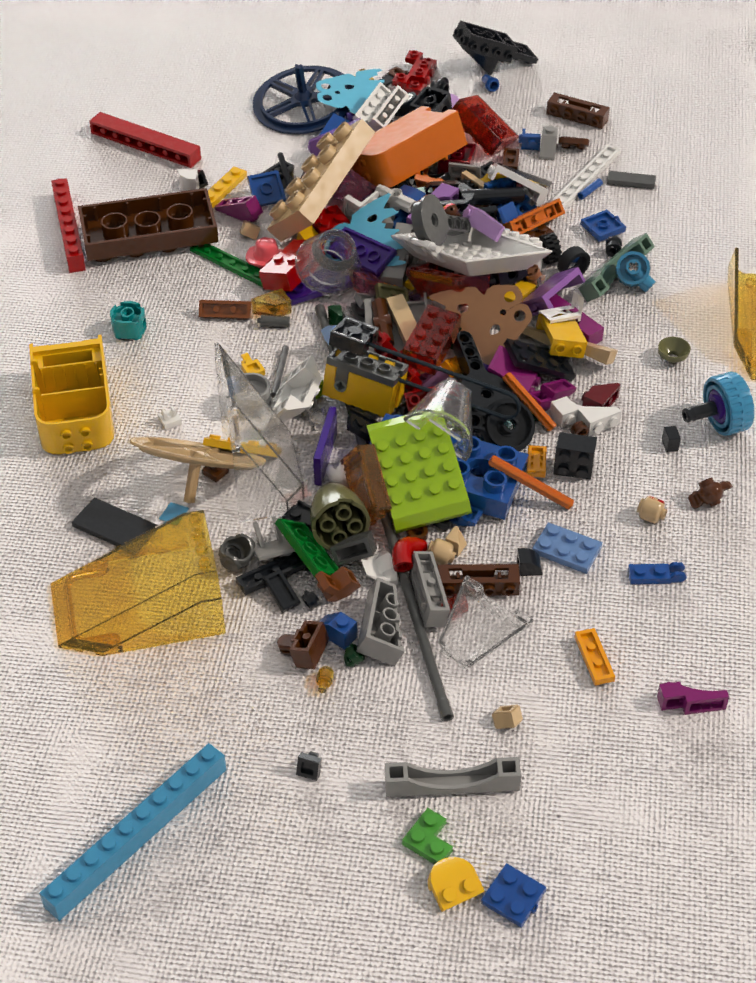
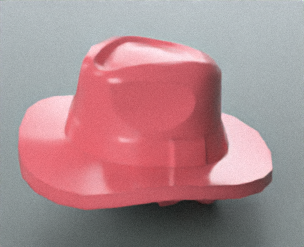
(262, 252)

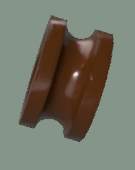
(579, 428)

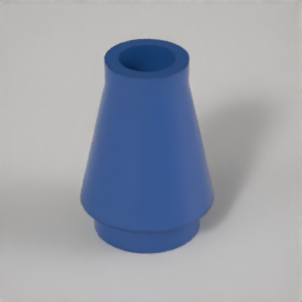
(490, 83)

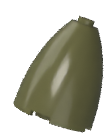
(332, 506)

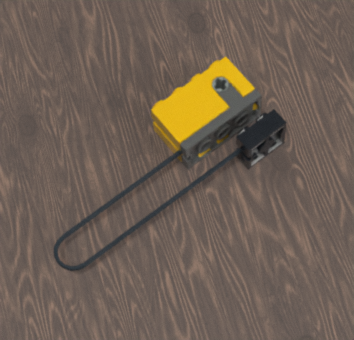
(375, 380)

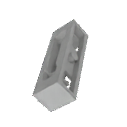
(429, 589)

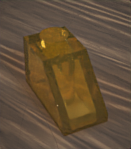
(272, 303)

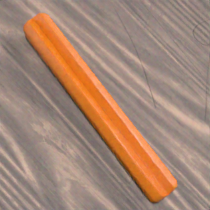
(529, 401)

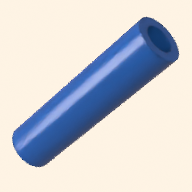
(590, 188)

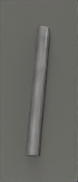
(280, 369)

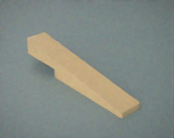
(402, 316)
(597, 352)

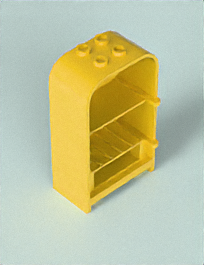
(71, 396)

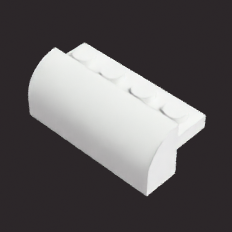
(381, 106)

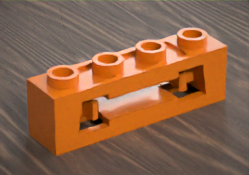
(536, 217)

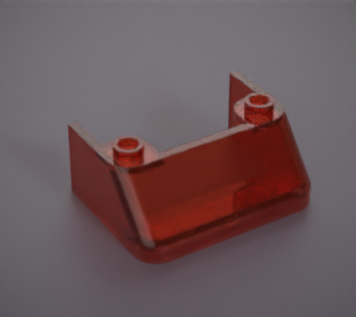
(428, 280)

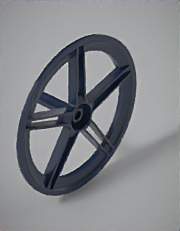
(300, 96)

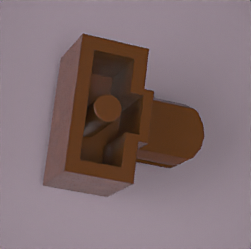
(305, 645)

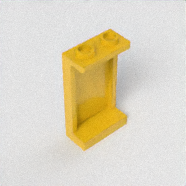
(564, 337)

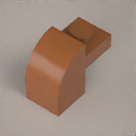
(338, 585)

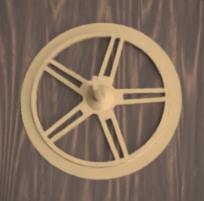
(188, 452)

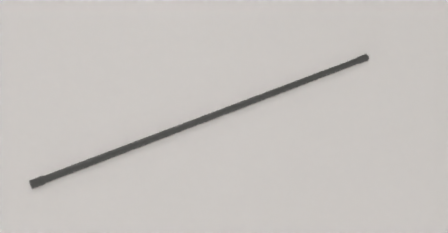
(442, 702)

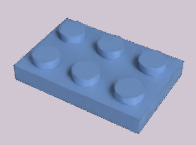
(567, 547)

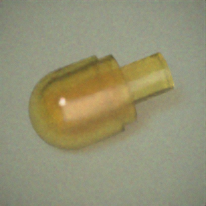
(324, 678)

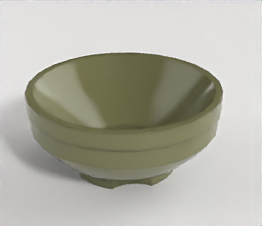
(675, 346)

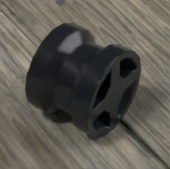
(614, 242)

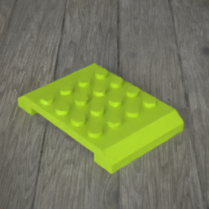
(419, 473)

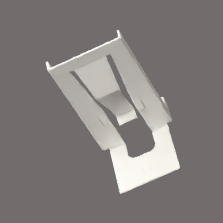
(548, 313)

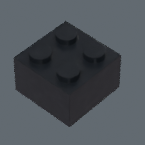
(575, 455)

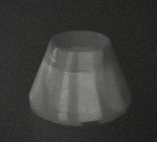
(323, 273)

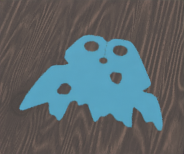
(353, 97)
(375, 229)

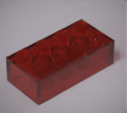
(432, 338)

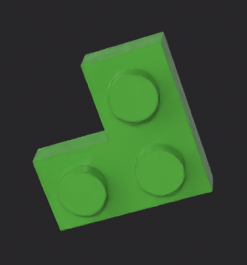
(423, 837)

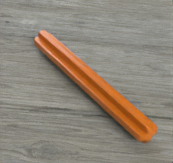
(531, 482)

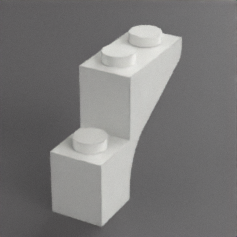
(596, 418)

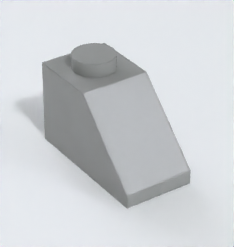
(548, 143)

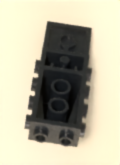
(490, 46)

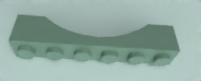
(602, 278)

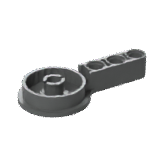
(433, 223)

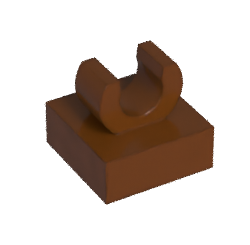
(214, 473)

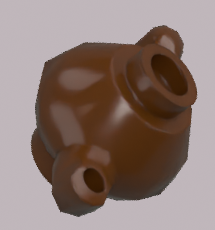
(708, 493)

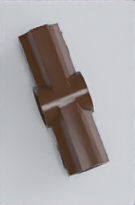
(382, 318)

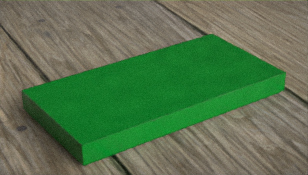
(306, 546)

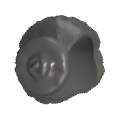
(236, 552)

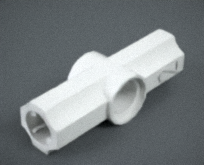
(397, 199)

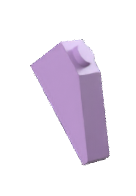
(483, 222)

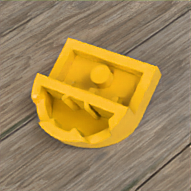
(453, 882)

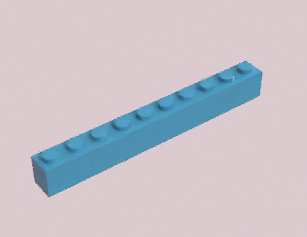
(132, 832)

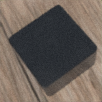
(671, 438)

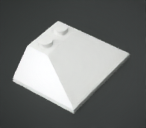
(297, 390)

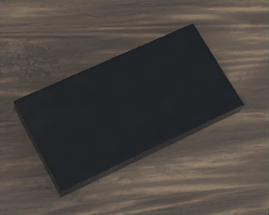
(110, 522)

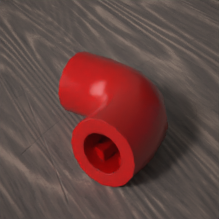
(403, 552)

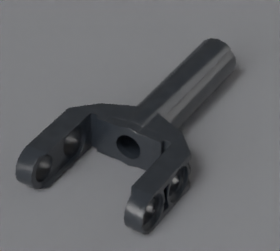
(480, 196)

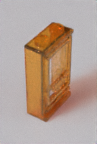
(367, 481)

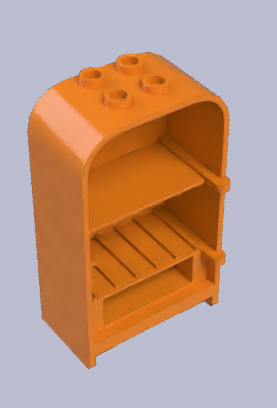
(410, 146)

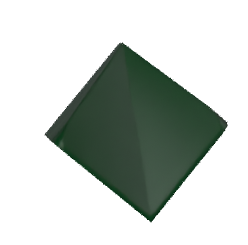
(335, 314)

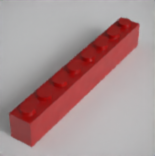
(145, 139)
(68, 225)

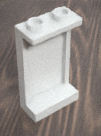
(541, 192)

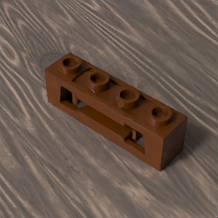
(578, 110)
(484, 574)

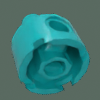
(128, 320)

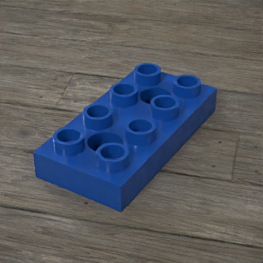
(495, 490)

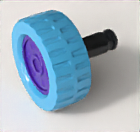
(726, 404)

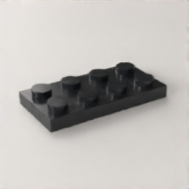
(538, 359)

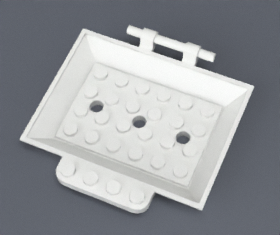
(476, 253)

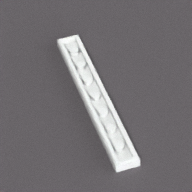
(587, 175)

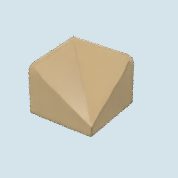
(249, 230)
(457, 539)
(507, 716)

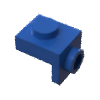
(529, 140)

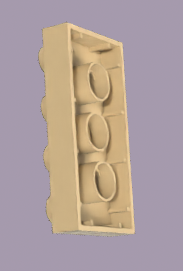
(320, 180)

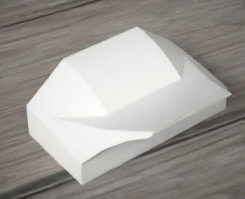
(380, 566)

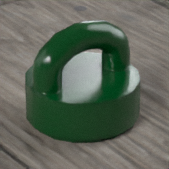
(355, 657)

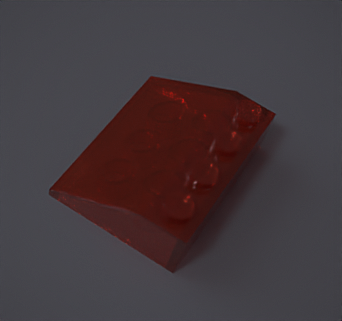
(484, 125)

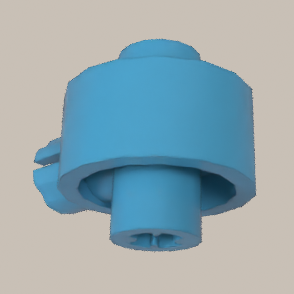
(638, 277)

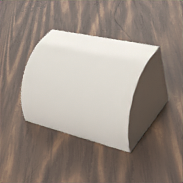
(188, 179)

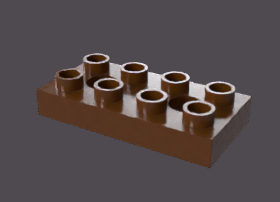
(147, 224)

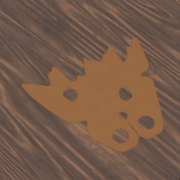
(484, 313)

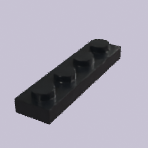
(252, 580)

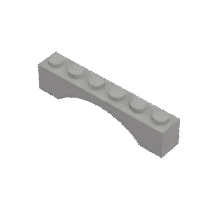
(411, 780)

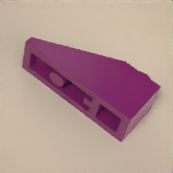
(241, 208)

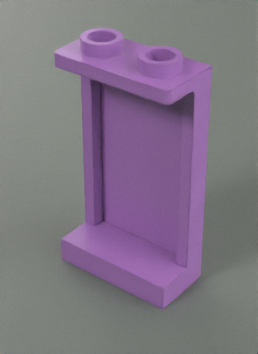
(540, 297)

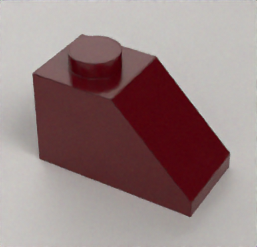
(601, 395)

